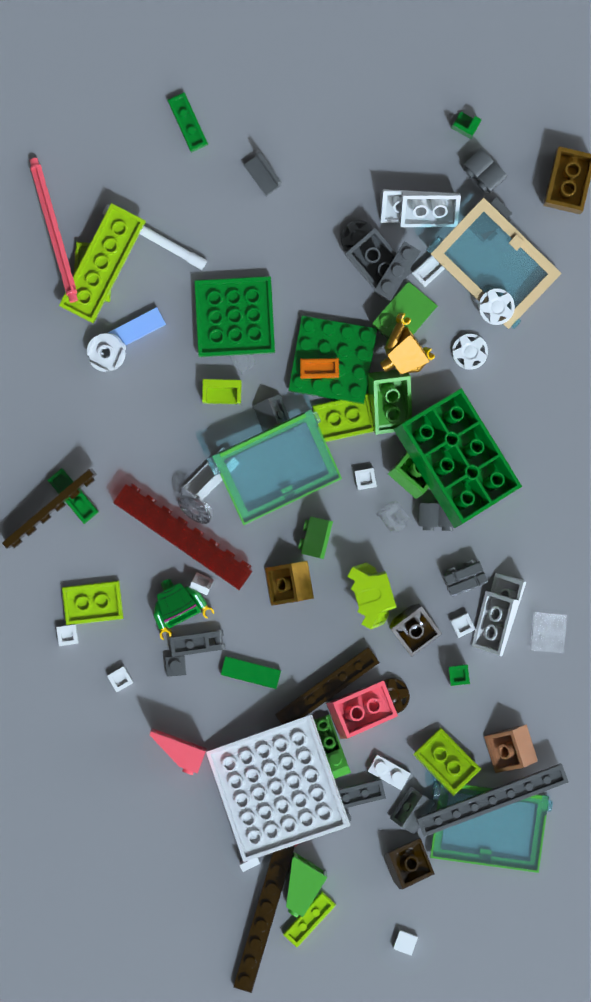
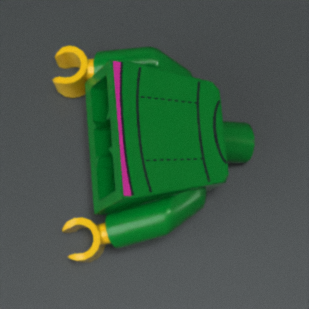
(177, 605)

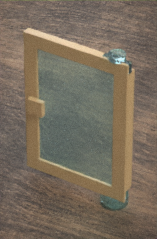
(492, 254)

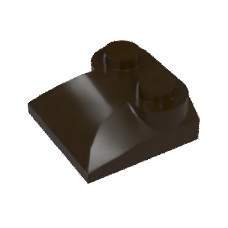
(414, 629)
(408, 864)

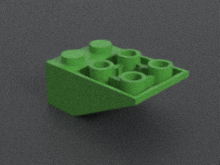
(332, 746)

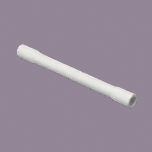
(190, 257)

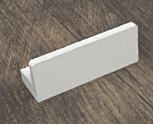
(203, 481)

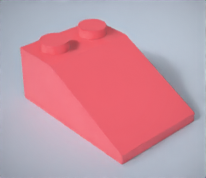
(362, 710)
(182, 752)

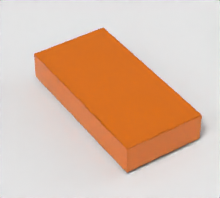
(319, 368)

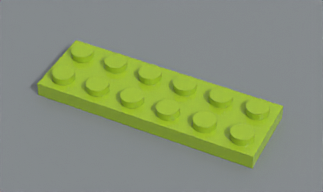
(103, 262)

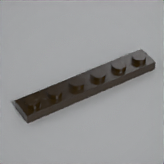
(44, 514)
(328, 687)

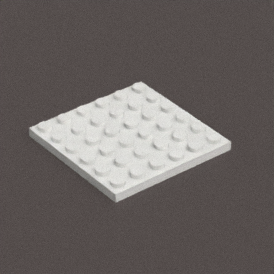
(278, 788)

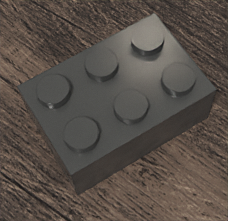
(372, 257)

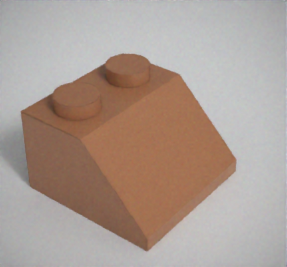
(511, 749)

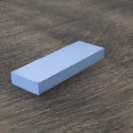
(139, 326)

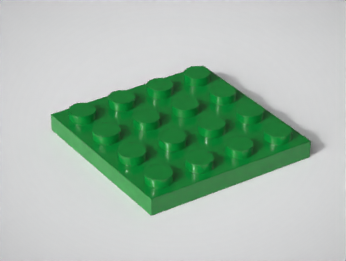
(234, 316)
(339, 340)

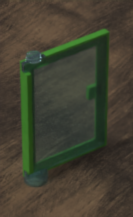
(276, 466)
(500, 838)

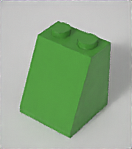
(303, 884)

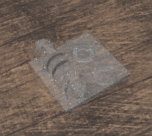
(548, 632)

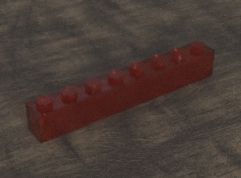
(182, 536)

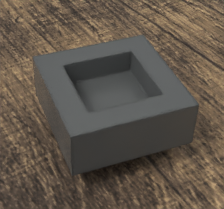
(175, 666)

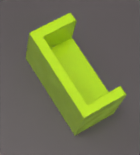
(221, 391)

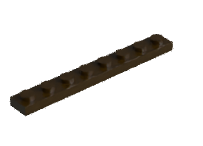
(263, 919)

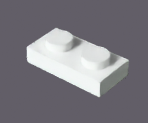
(389, 772)

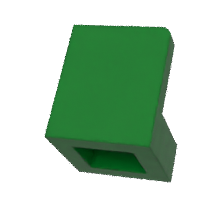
(466, 125)
(459, 675)

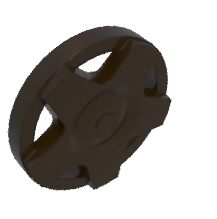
(397, 694)

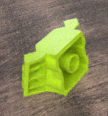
(372, 594)

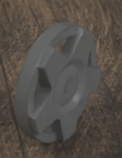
(355, 233)

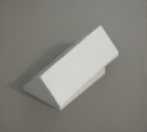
(419, 208)
(498, 614)

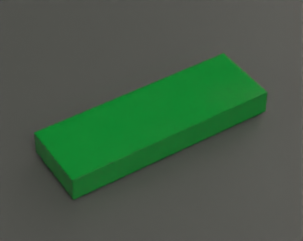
(187, 122)
(81, 504)
(250, 672)

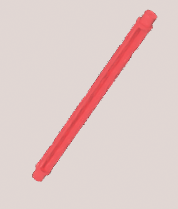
(53, 230)

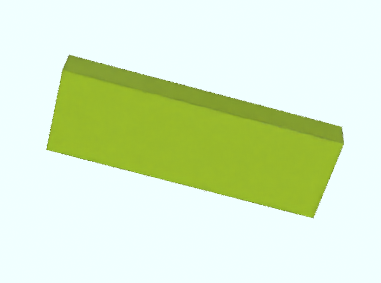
(314, 915)

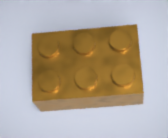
(569, 180)

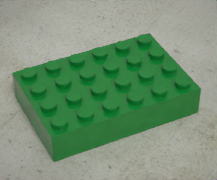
(457, 458)

